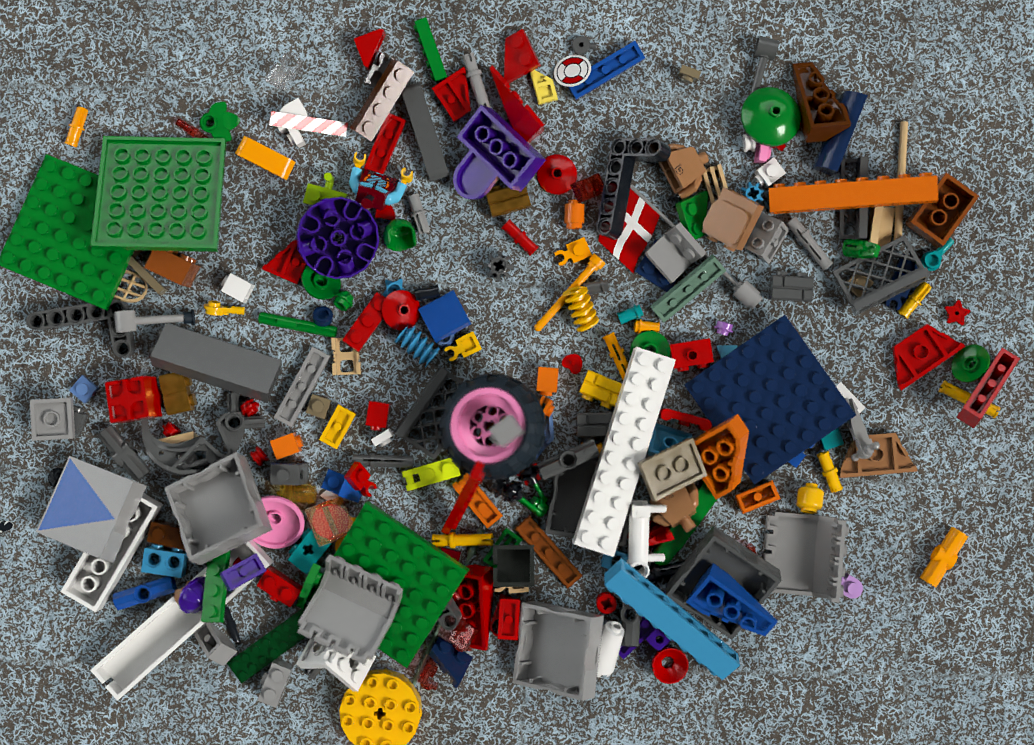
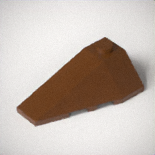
(819, 109)

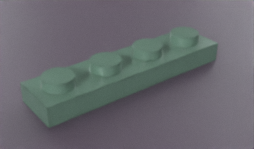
(688, 288)

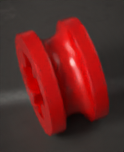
(259, 456)

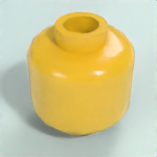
(810, 498)

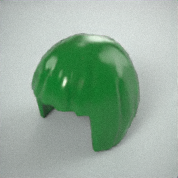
(399, 235)

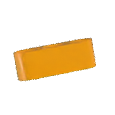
(265, 158)

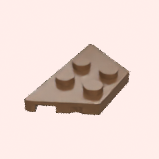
(888, 459)

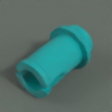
(630, 314)

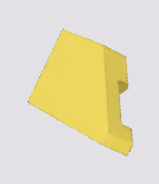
(543, 88)

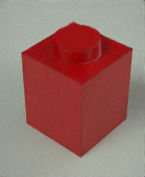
(377, 415)

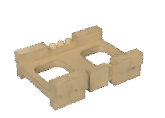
(339, 356)

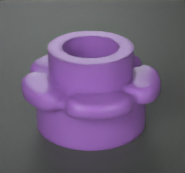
(723, 328)

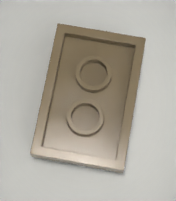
(672, 469)

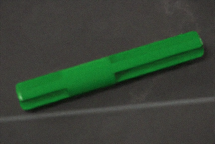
(296, 324)

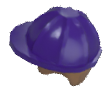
(191, 595)

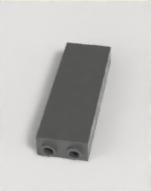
(215, 362)

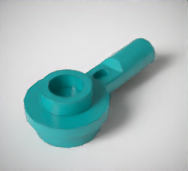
(932, 259)

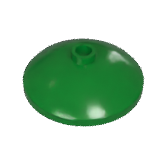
(763, 124)

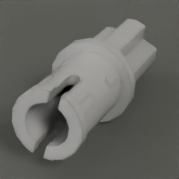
(418, 214)

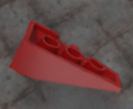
(520, 117)

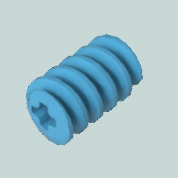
(417, 345)

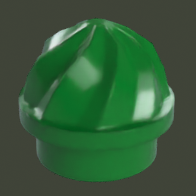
(343, 300)

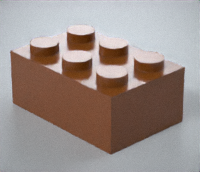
(939, 220)

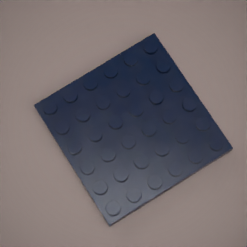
(776, 393)

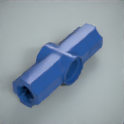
(133, 596)

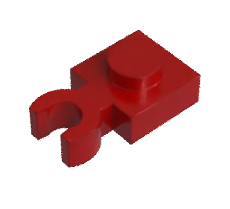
(358, 478)

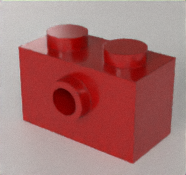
(691, 353)
(280, 587)

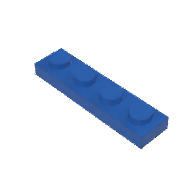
(609, 69)

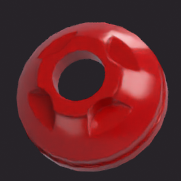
(674, 672)

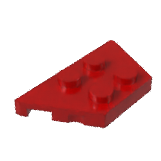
(922, 353)

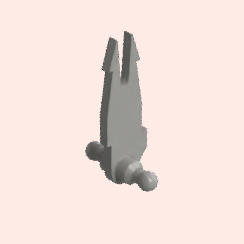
(859, 434)

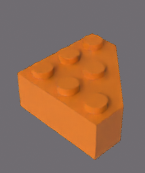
(723, 455)

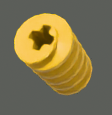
(583, 307)

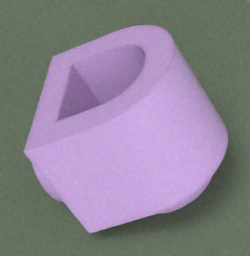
(852, 587)

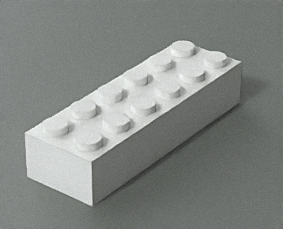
(95, 578)

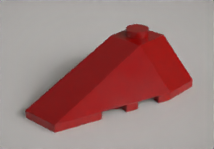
(475, 602)

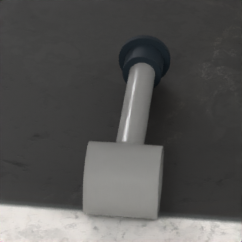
(127, 321)

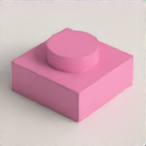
(762, 153)

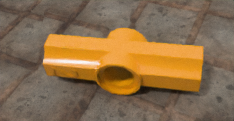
(943, 557)

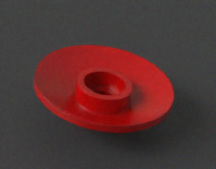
(553, 184)
(391, 310)

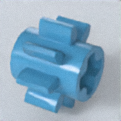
(753, 189)

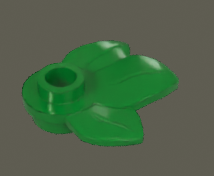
(222, 120)

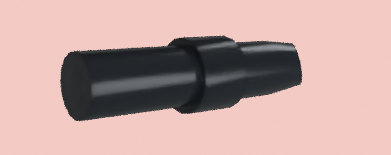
(231, 625)

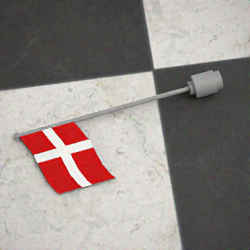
(637, 231)

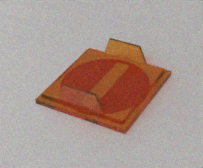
(329, 520)

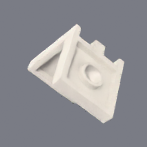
(319, 656)

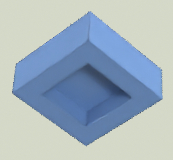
(84, 389)

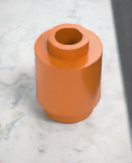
(574, 214)

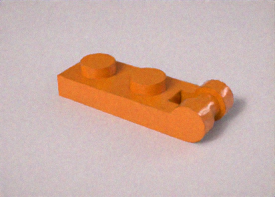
(480, 504)

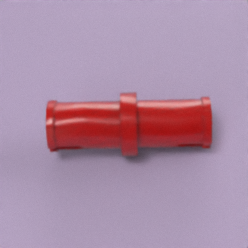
(520, 237)

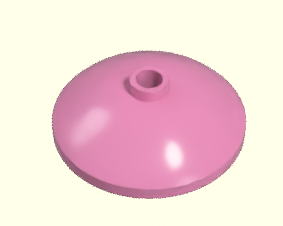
(286, 526)

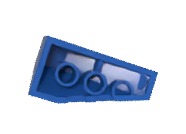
(725, 598)

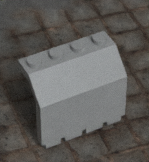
(808, 553)
(351, 610)

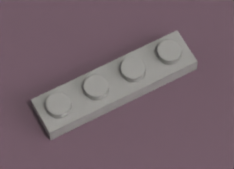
(302, 386)

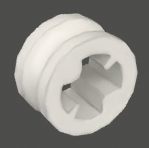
(748, 144)

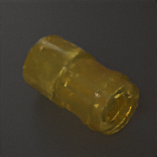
(299, 493)

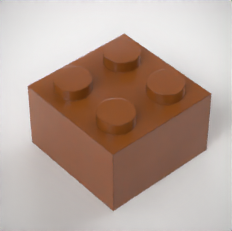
(173, 267)

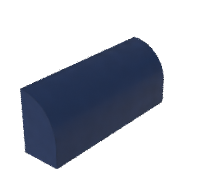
(833, 149)

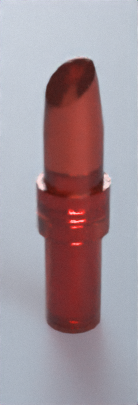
(191, 130)

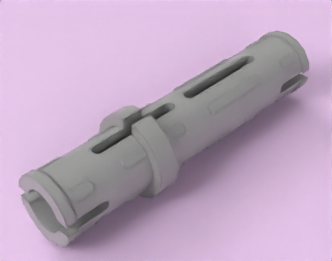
(474, 76)
(809, 243)

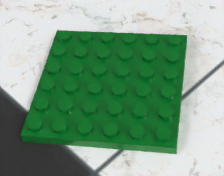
(159, 194)
(55, 236)
(406, 558)

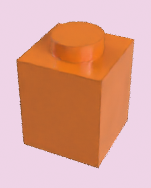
(547, 380)
(286, 445)

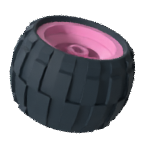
(477, 398)

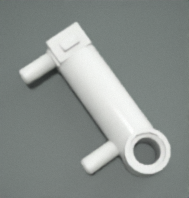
(639, 535)

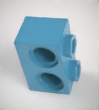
(165, 565)

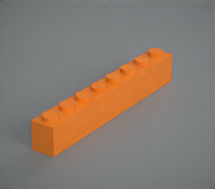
(853, 195)

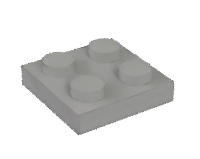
(52, 419)

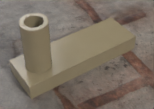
(145, 274)

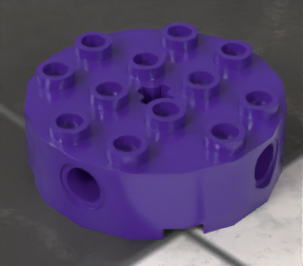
(357, 243)

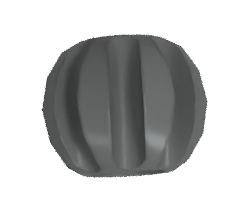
(504, 264)

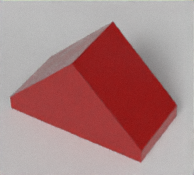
(369, 45)

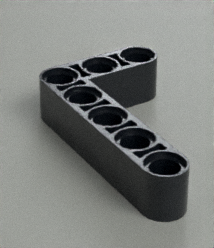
(619, 173)

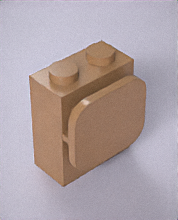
(731, 219)

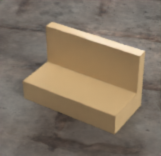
(880, 225)

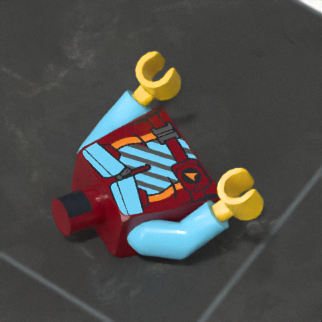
(374, 188)

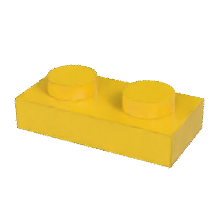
(337, 426)

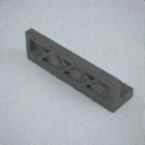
(860, 214)

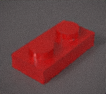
(508, 618)

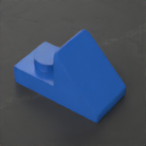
(339, 485)

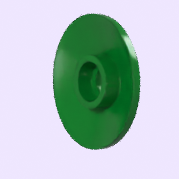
(329, 287)
(651, 339)
(964, 360)

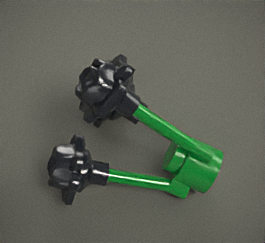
(512, 490)

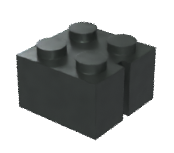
(514, 565)

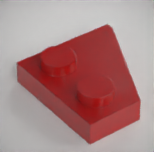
(519, 56)

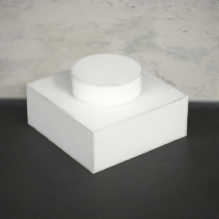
(383, 438)

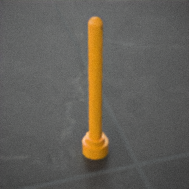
(593, 265)

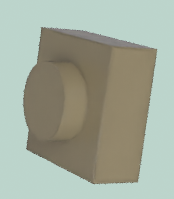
(689, 74)
(318, 406)

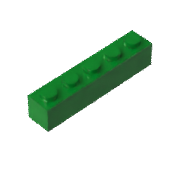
(430, 50)

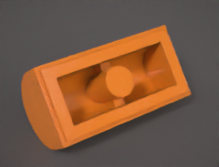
(757, 497)

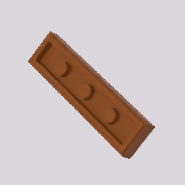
(548, 552)

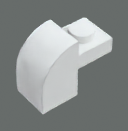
(294, 107)

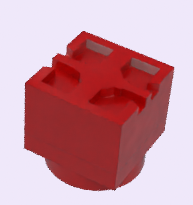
(133, 399)

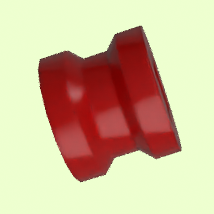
(605, 599)

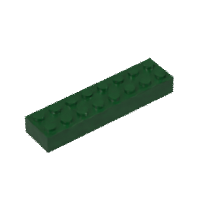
(267, 648)

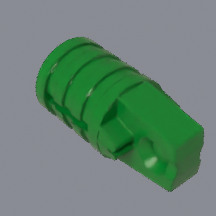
(860, 249)

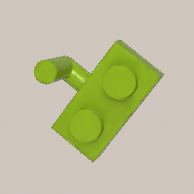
(316, 193)

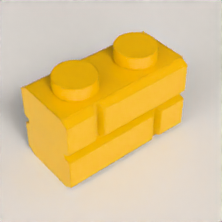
(600, 388)

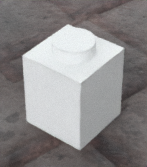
(237, 287)

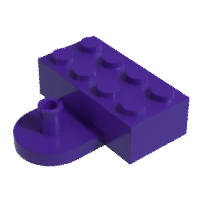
(493, 154)

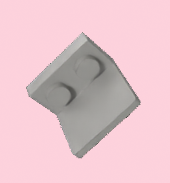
(766, 237)
(674, 252)

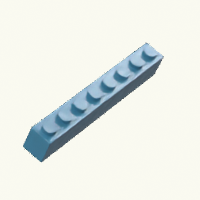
(671, 619)

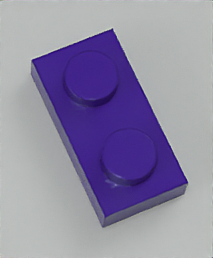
(242, 572)

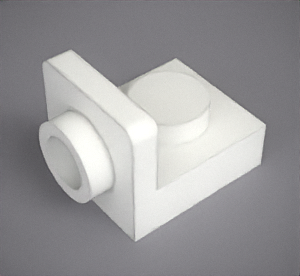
(769, 173)

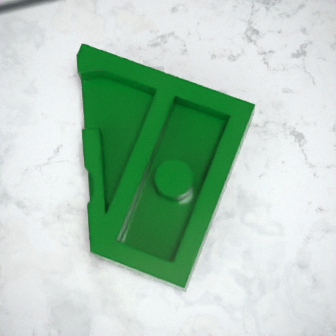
(693, 212)
(311, 581)

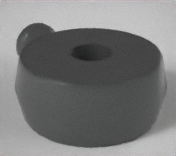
(586, 45)

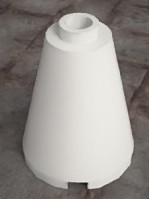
(610, 646)

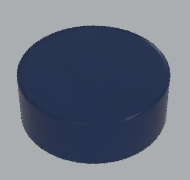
(322, 316)

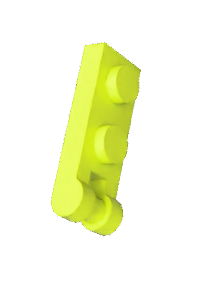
(431, 473)

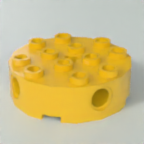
(398, 701)

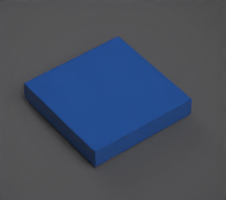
(444, 316)

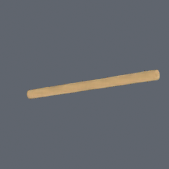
(902, 153)

